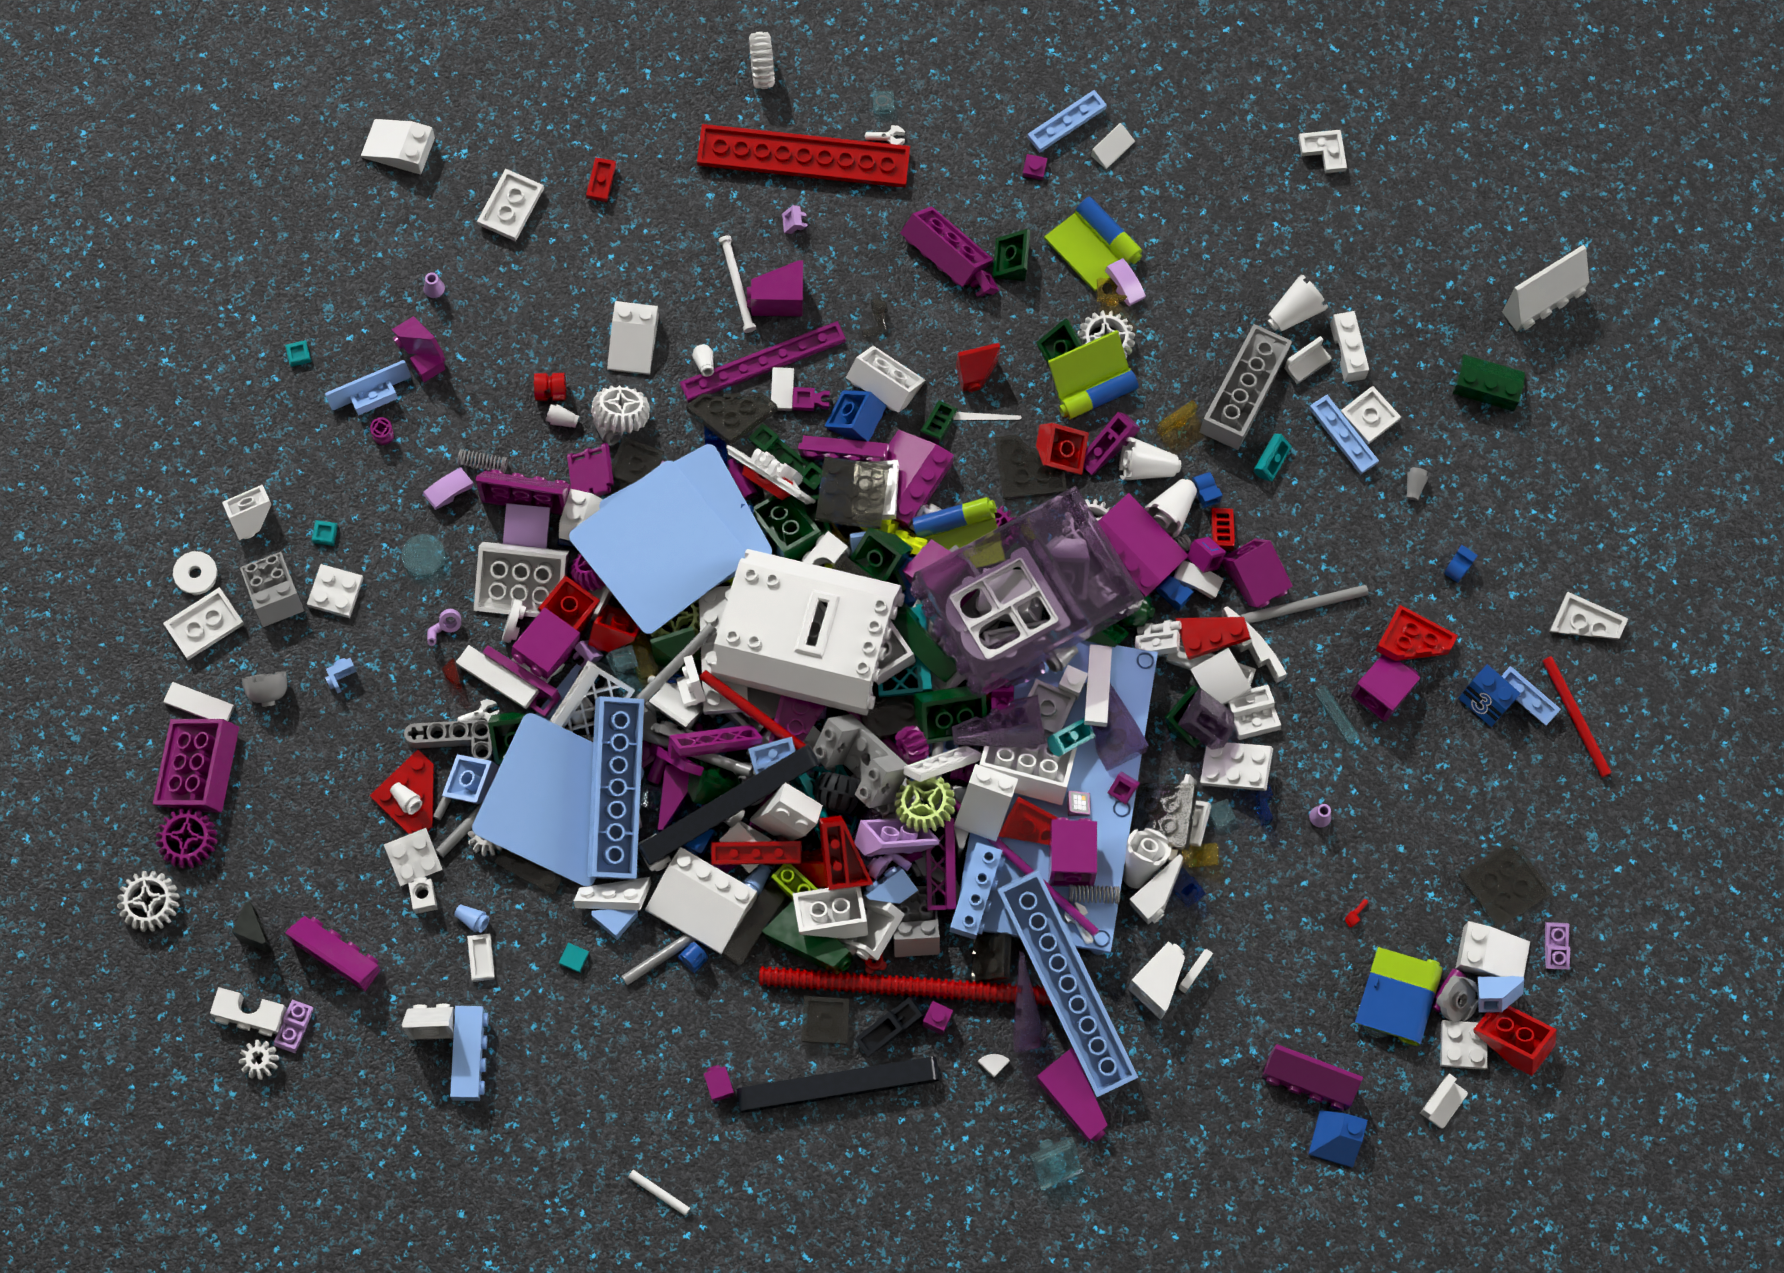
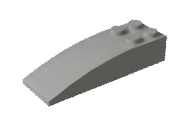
(1245, 387)

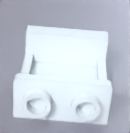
(881, 924)

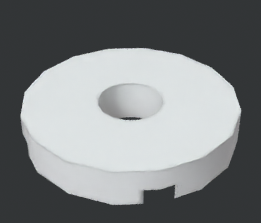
(186, 564)

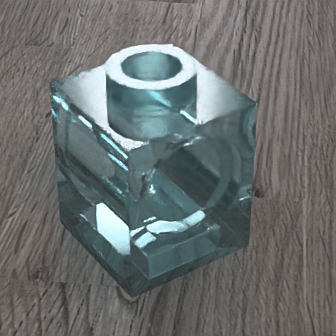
(622, 660)

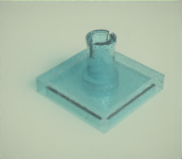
(1055, 1162)

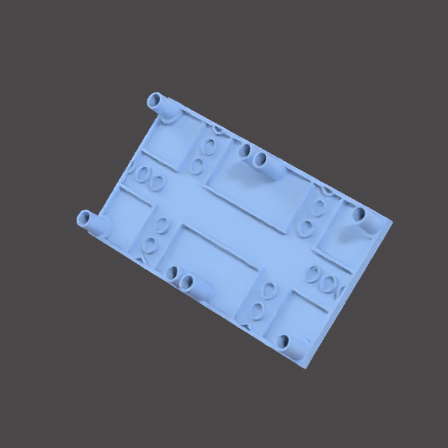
(1132, 679)

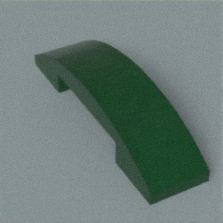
(769, 441)
(923, 644)

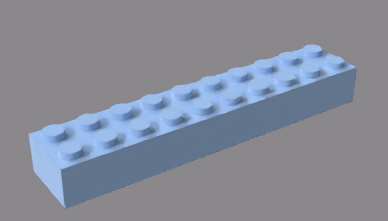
(1067, 983)

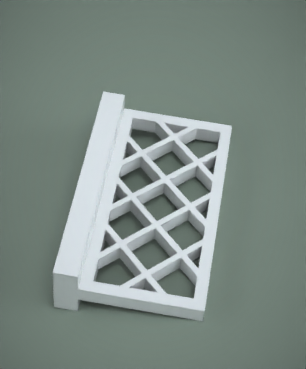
(579, 691)

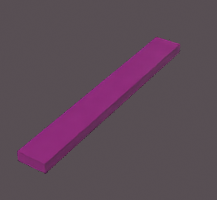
(764, 361)

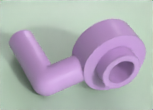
(444, 624)
(878, 866)

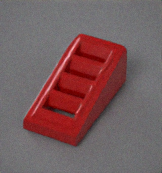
(1227, 545)

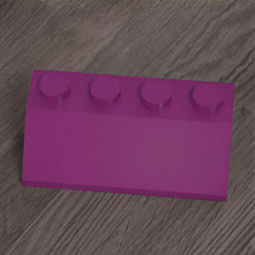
(945, 246)
(334, 952)
(1311, 1077)

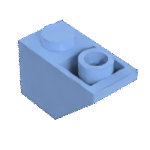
(892, 888)
(1498, 992)

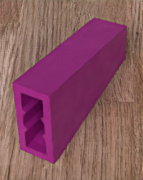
(1072, 1093)

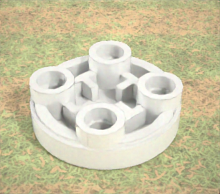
(516, 612)

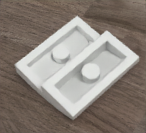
(1221, 677)
(1254, 713)

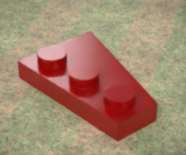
(1211, 634)
(1027, 823)

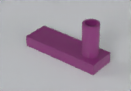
(662, 759)

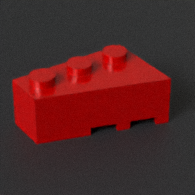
(840, 856)

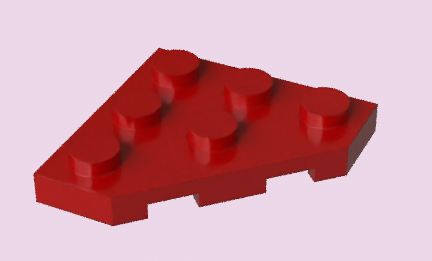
(1414, 637)
(418, 776)

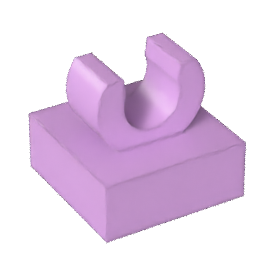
(793, 219)
(587, 652)

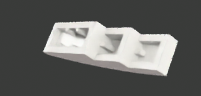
(1259, 650)

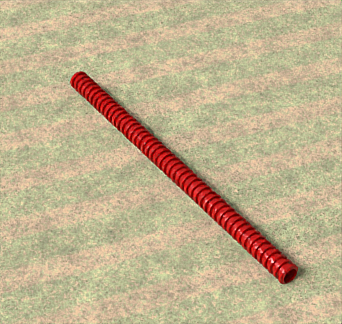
(895, 985)

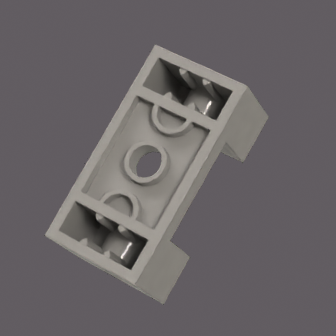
(848, 743)

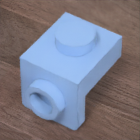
(340, 669)

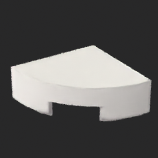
(993, 1063)

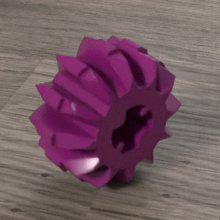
(912, 744)

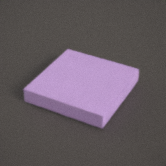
(526, 525)

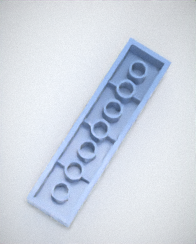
(615, 788)

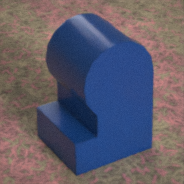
(1207, 491)
(1460, 563)
(1174, 592)
(693, 957)

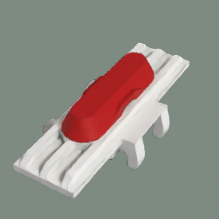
(771, 474)

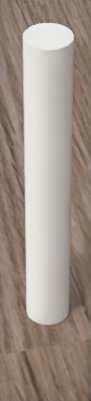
(658, 1192)

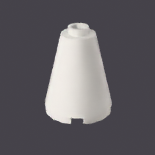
(1296, 305)
(1146, 461)
(1173, 506)
(1144, 856)

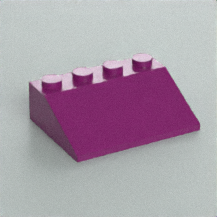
(920, 473)
(503, 488)
(1141, 544)
(196, 764)

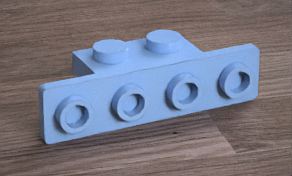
(370, 390)

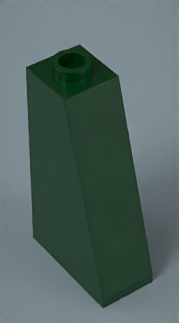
(820, 950)

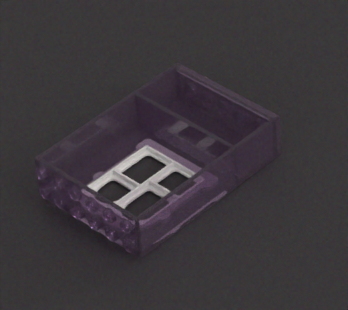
(1069, 571)

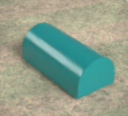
(1272, 457)
(1070, 738)

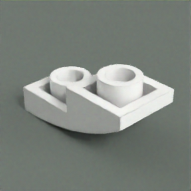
(1193, 577)

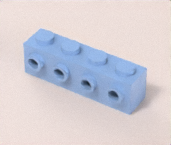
(976, 890)
(468, 1052)

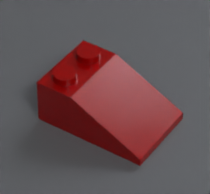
(1517, 1038)

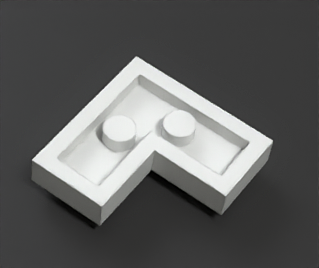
(1329, 145)

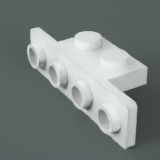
(1200, 820)

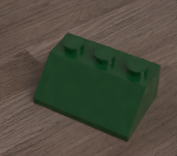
(1489, 382)
(786, 527)
(945, 708)

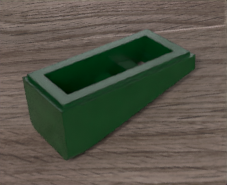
(935, 435)

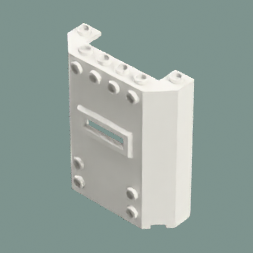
(770, 621)

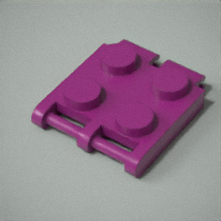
(593, 472)

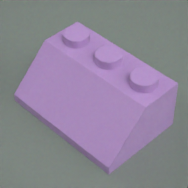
(892, 837)

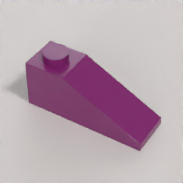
(416, 338)
(1109, 442)
(673, 795)

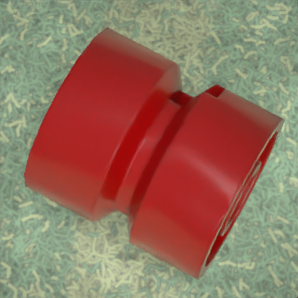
(549, 386)

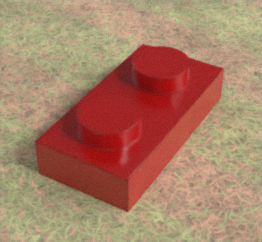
(601, 179)

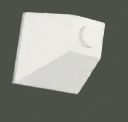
(248, 511)

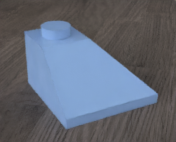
(470, 779)

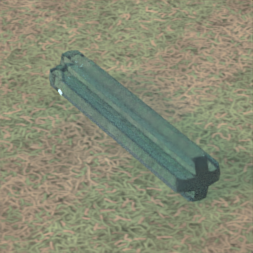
(1337, 714)

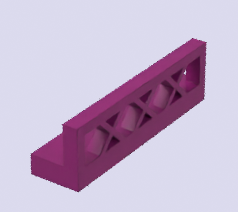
(819, 447)
(544, 688)
(713, 741)
(949, 870)

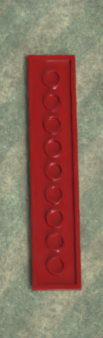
(803, 155)

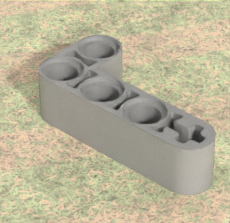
(448, 739)

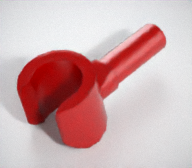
(1352, 918)

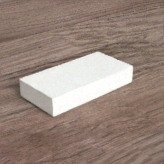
(782, 388)
(481, 957)
(1195, 970)

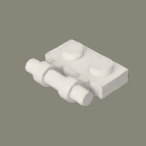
(1159, 637)

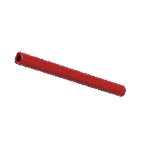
(749, 708)
(1576, 717)

